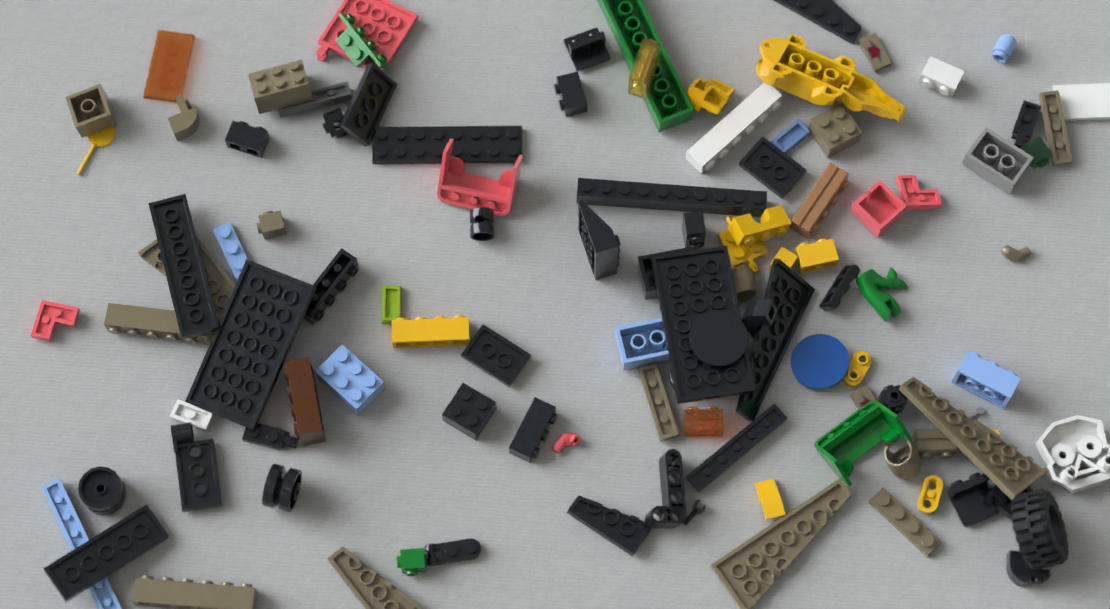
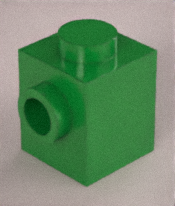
(412, 561)

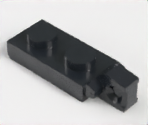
(1025, 123)
(269, 437)

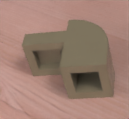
(186, 122)

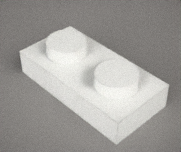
(186, 412)

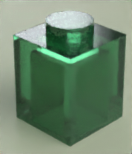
(1039, 151)

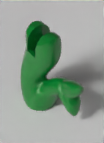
(883, 303)

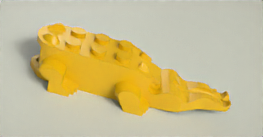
(822, 80)

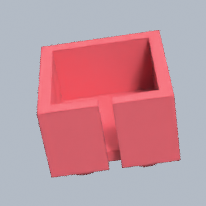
(880, 210)

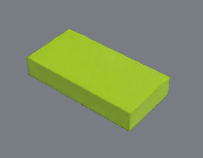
(391, 303)

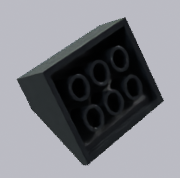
(599, 242)

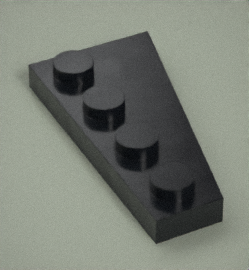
(618, 528)

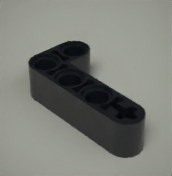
(669, 488)

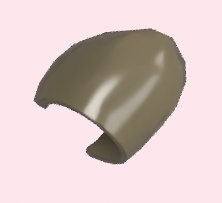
(744, 283)
(904, 462)

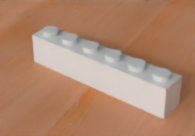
(734, 127)

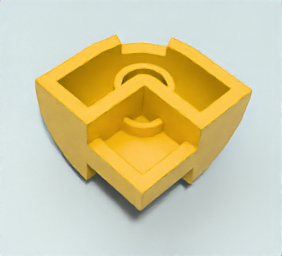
(710, 95)

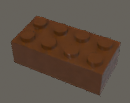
(305, 401)

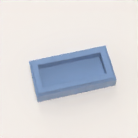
(791, 136)

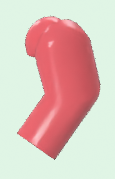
(566, 439)

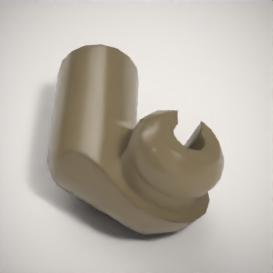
(1015, 255)

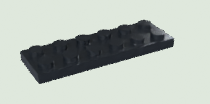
(105, 553)

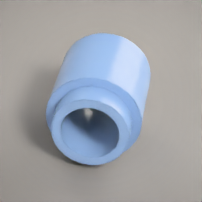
(1004, 48)

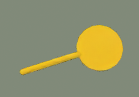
(99, 139)

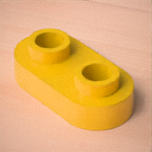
(858, 368)
(929, 495)

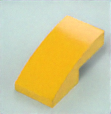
(770, 499)

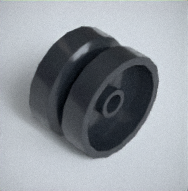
(94, 482)
(282, 487)

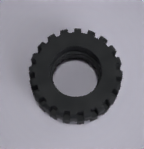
(1039, 529)

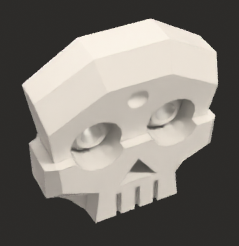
(1071, 438)

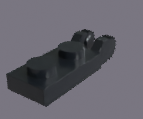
(839, 287)

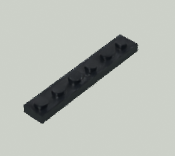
(736, 448)

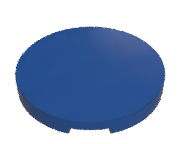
(819, 362)

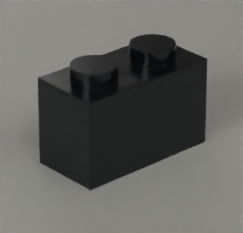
(571, 94)
(247, 138)
(694, 229)

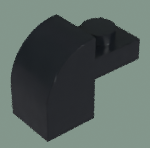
(1021, 573)

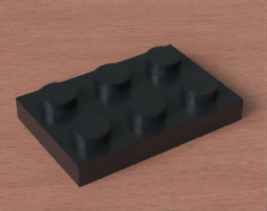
(772, 167)
(496, 355)

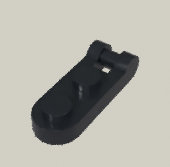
(453, 551)

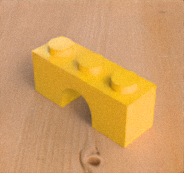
(747, 231)

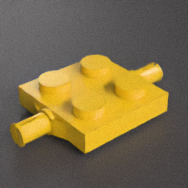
(742, 254)

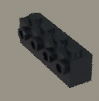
(329, 284)

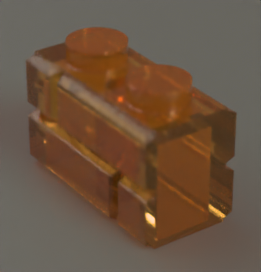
(703, 422)

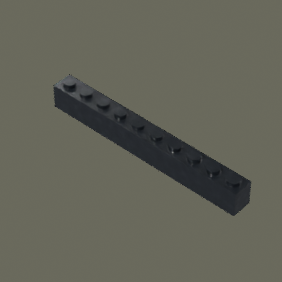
(671, 197)

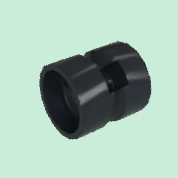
(482, 224)

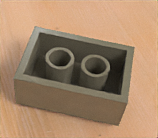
(280, 86)

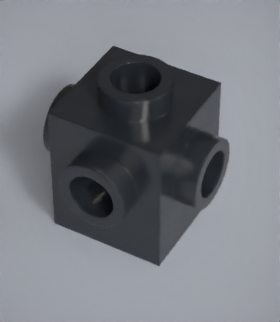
(331, 118)
(895, 405)

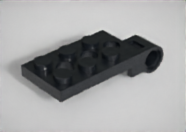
(183, 443)

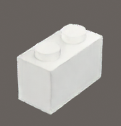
(941, 76)

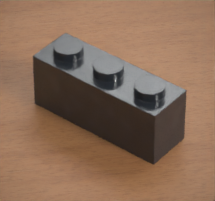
(533, 430)

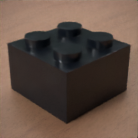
(469, 411)

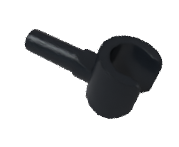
(695, 511)

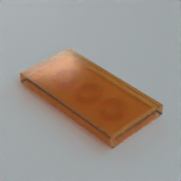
(168, 66)

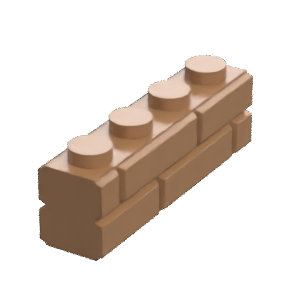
(818, 200)

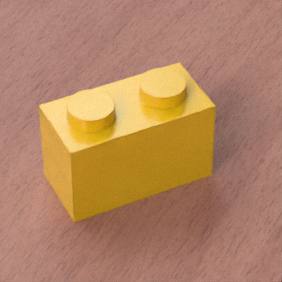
(816, 255)

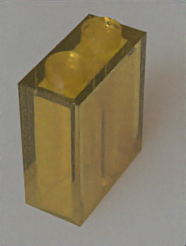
(644, 68)

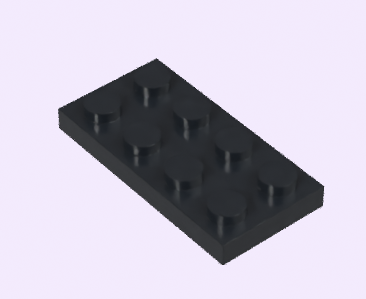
(368, 104)

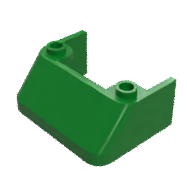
(858, 435)

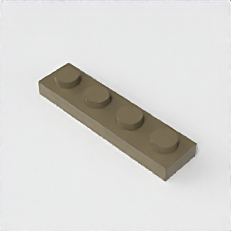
(1055, 128)
(658, 402)
(904, 522)

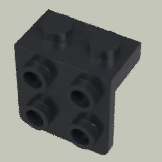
(969, 499)

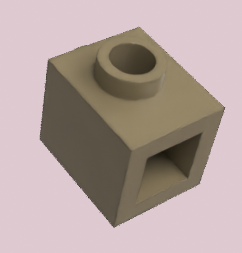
(271, 224)

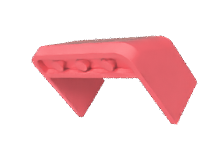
(475, 191)

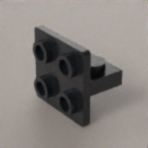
(587, 49)

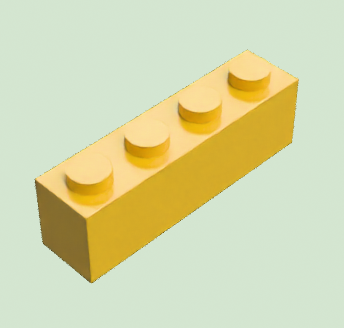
(430, 332)

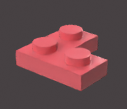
(914, 197)
(50, 315)

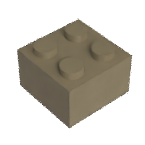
(91, 110)
(835, 130)

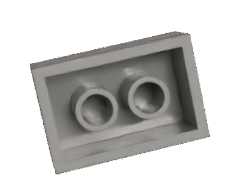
(997, 160)

